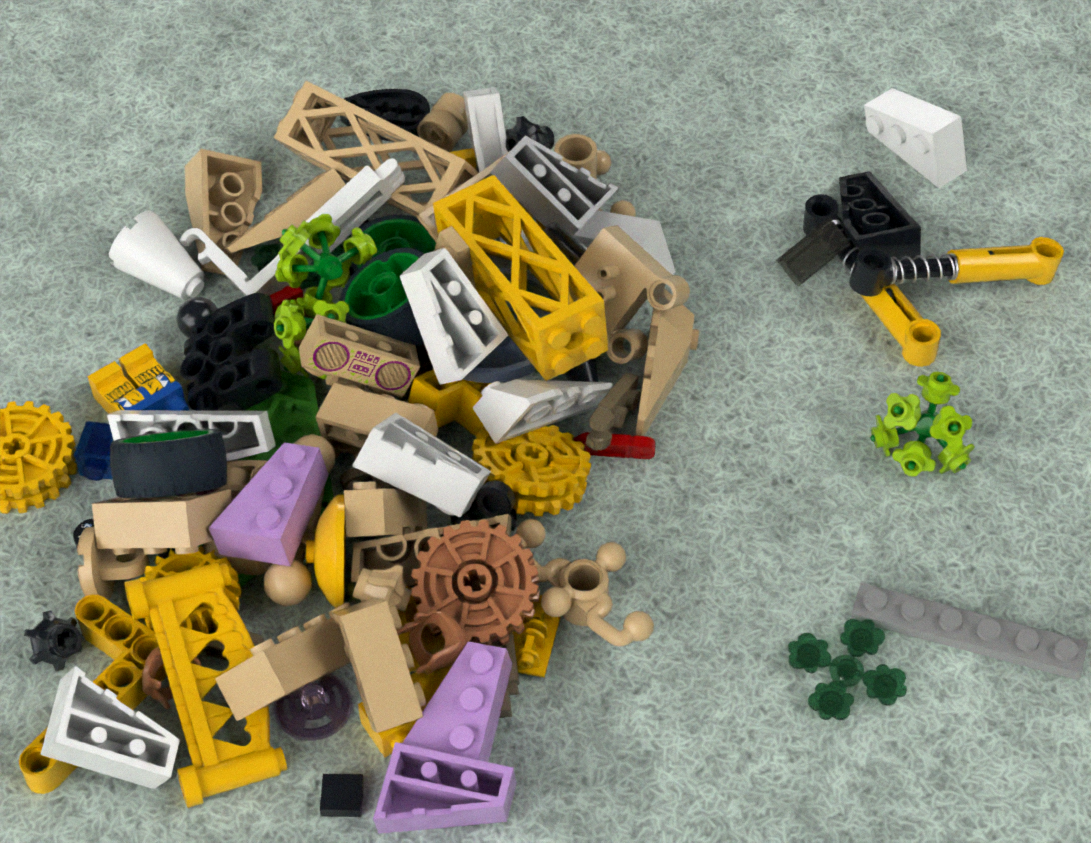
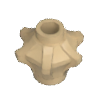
(385, 585)

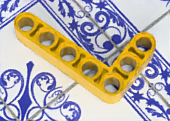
(127, 667)

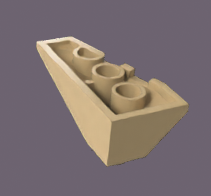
(299, 207)

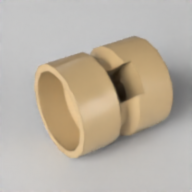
(445, 122)

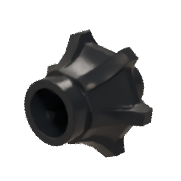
(523, 127)
(54, 640)

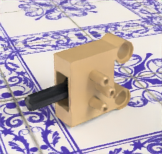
(624, 279)

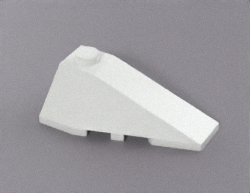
(532, 404)

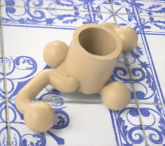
(582, 152)
(589, 606)

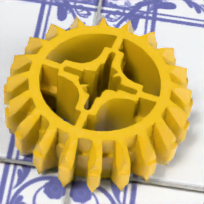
(201, 618)

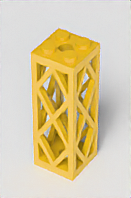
(572, 329)

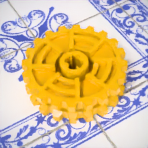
(33, 456)
(539, 466)

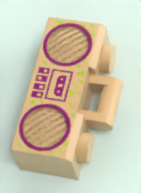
(358, 357)

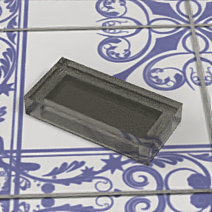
(813, 252)

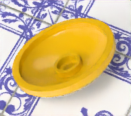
(329, 551)

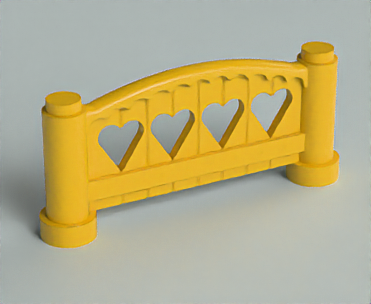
(215, 763)

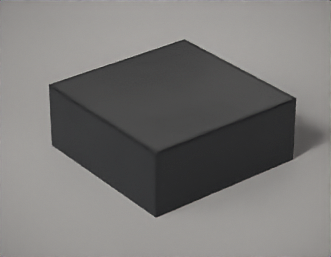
(342, 795)

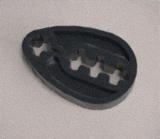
(394, 103)

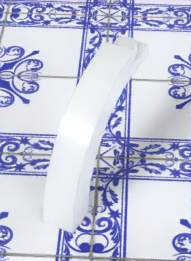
(486, 129)

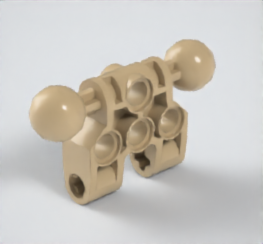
(281, 583)

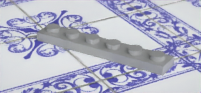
(971, 631)

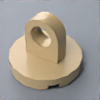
(103, 567)

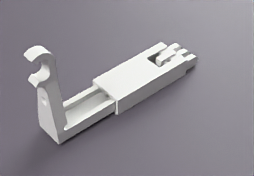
(347, 208)

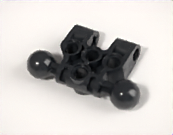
(220, 354)

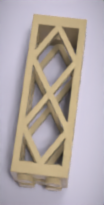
(310, 124)

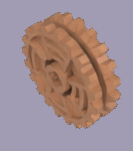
(504, 574)

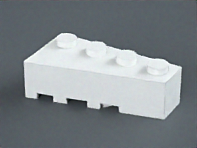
(242, 431)

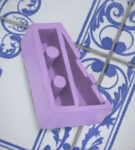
(273, 508)
(466, 705)
(441, 791)

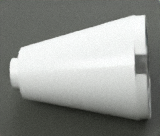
(156, 257)

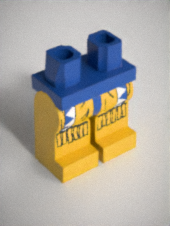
(137, 384)

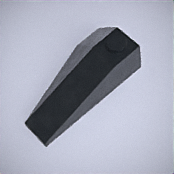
(877, 218)

